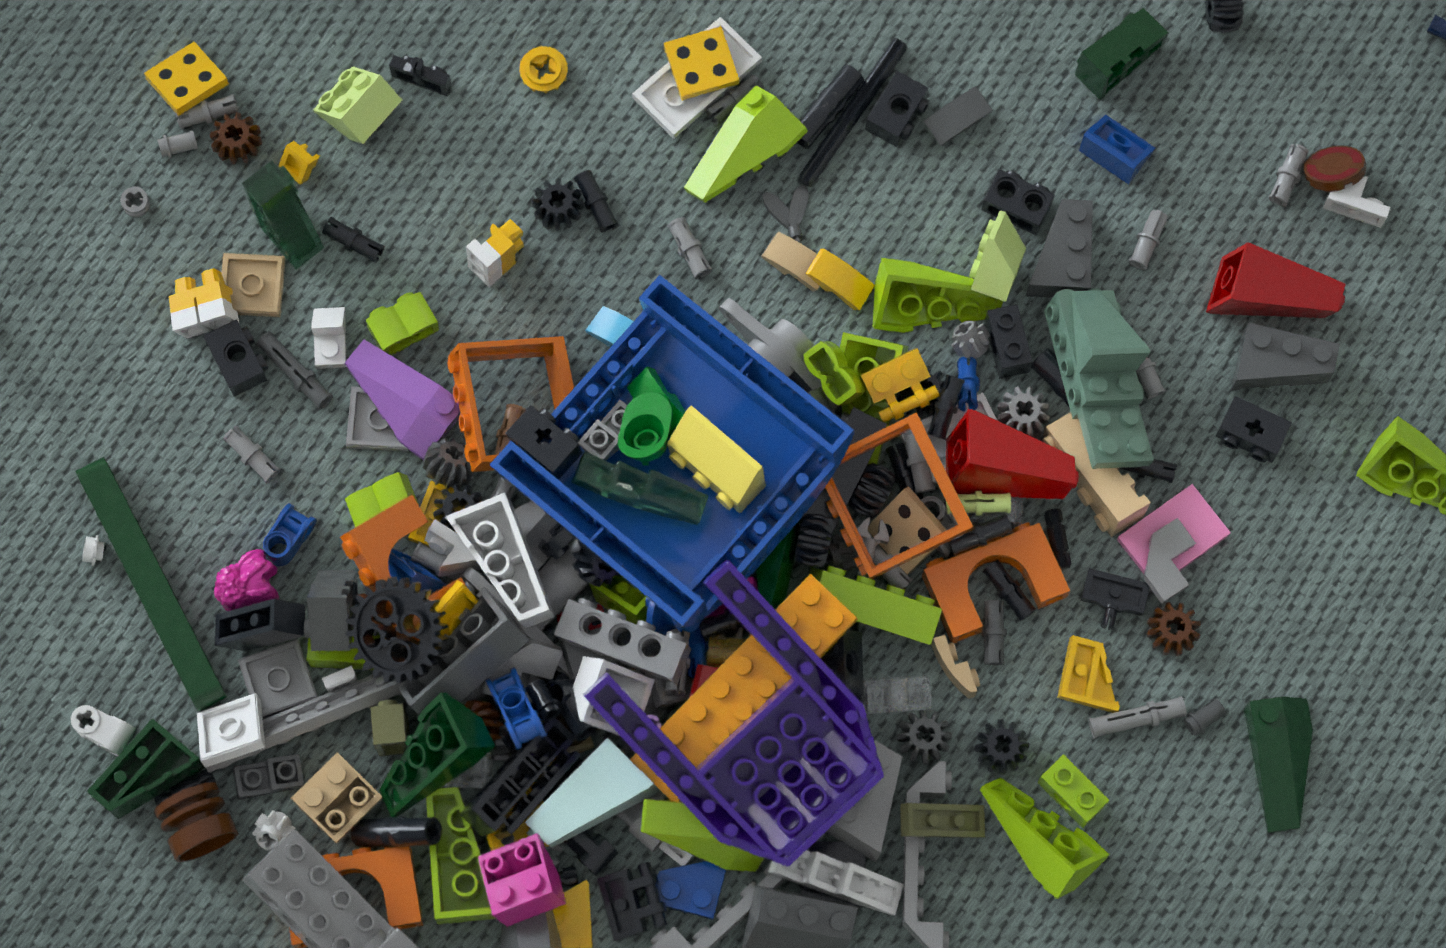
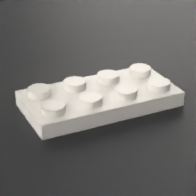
(661, 97)

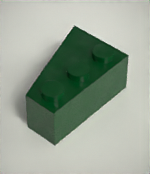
(1120, 52)
(144, 770)

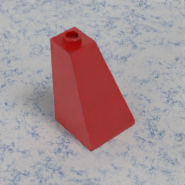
(1269, 285)
(1003, 460)

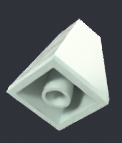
(592, 794)

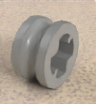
(134, 210)

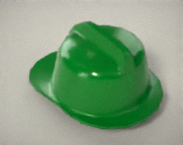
(645, 427)

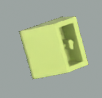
(358, 104)
(997, 259)

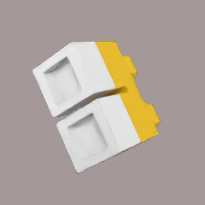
(496, 254)
(203, 307)

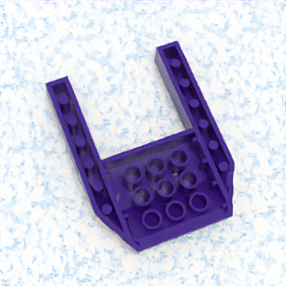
(783, 769)

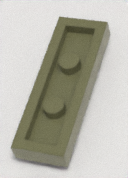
(942, 820)

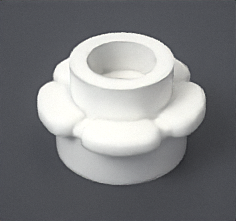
(93, 550)

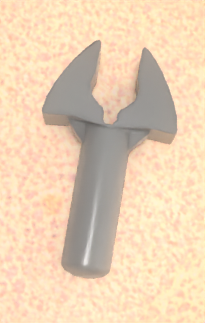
(881, 537)

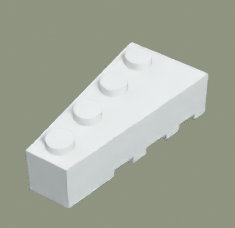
(501, 550)

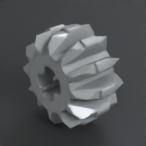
(1023, 401)

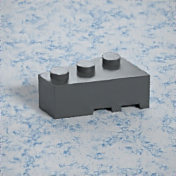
(1066, 253)

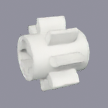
(272, 829)

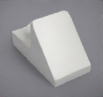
(1351, 204)
(329, 337)
(444, 540)

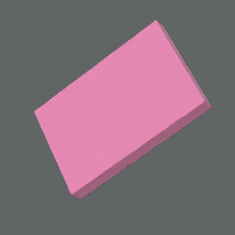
(1195, 516)

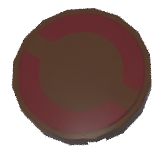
(1334, 168)

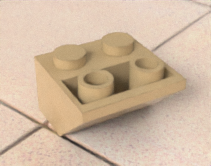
(336, 798)

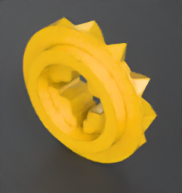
(538, 58)

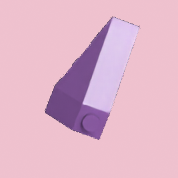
(408, 401)

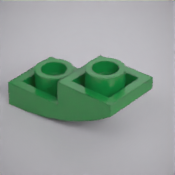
(648, 382)

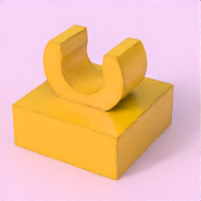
(298, 161)

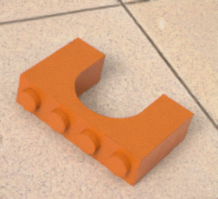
(374, 539)
(1023, 549)
(394, 872)

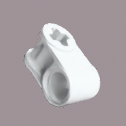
(106, 732)

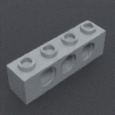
(666, 665)

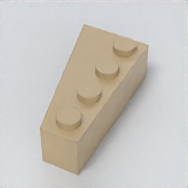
(1104, 489)

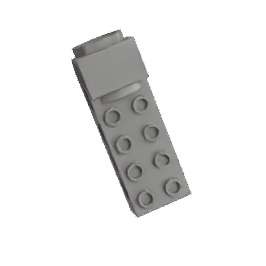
(318, 900)

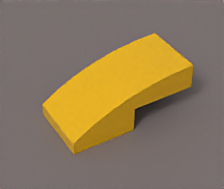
(840, 278)

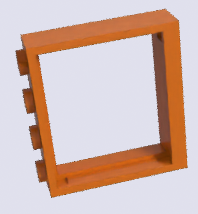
(558, 371)
(850, 532)

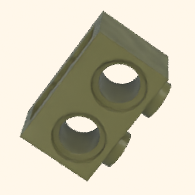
(389, 727)

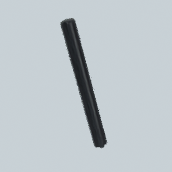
(852, 112)

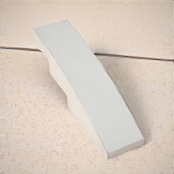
(842, 881)

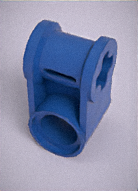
(289, 529)

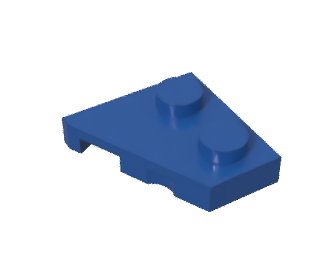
(692, 888)

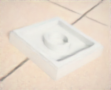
(230, 730)

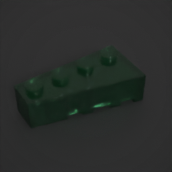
(282, 214)

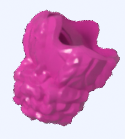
(246, 581)

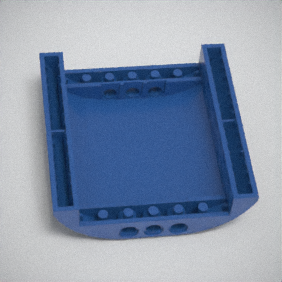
(738, 393)

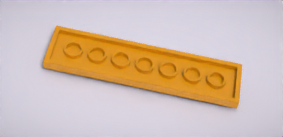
(750, 678)

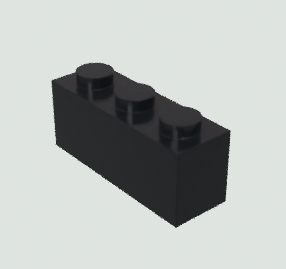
(260, 625)

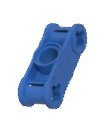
(516, 709)

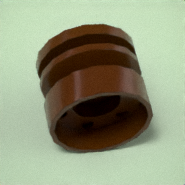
(193, 815)

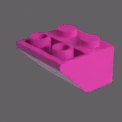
(521, 880)

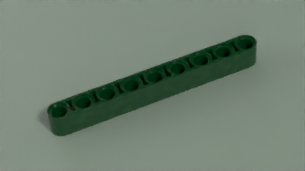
(151, 584)

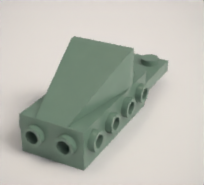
(1099, 374)

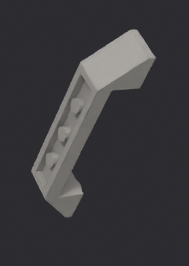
(728, 919)
(928, 934)

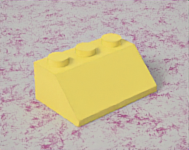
(716, 461)

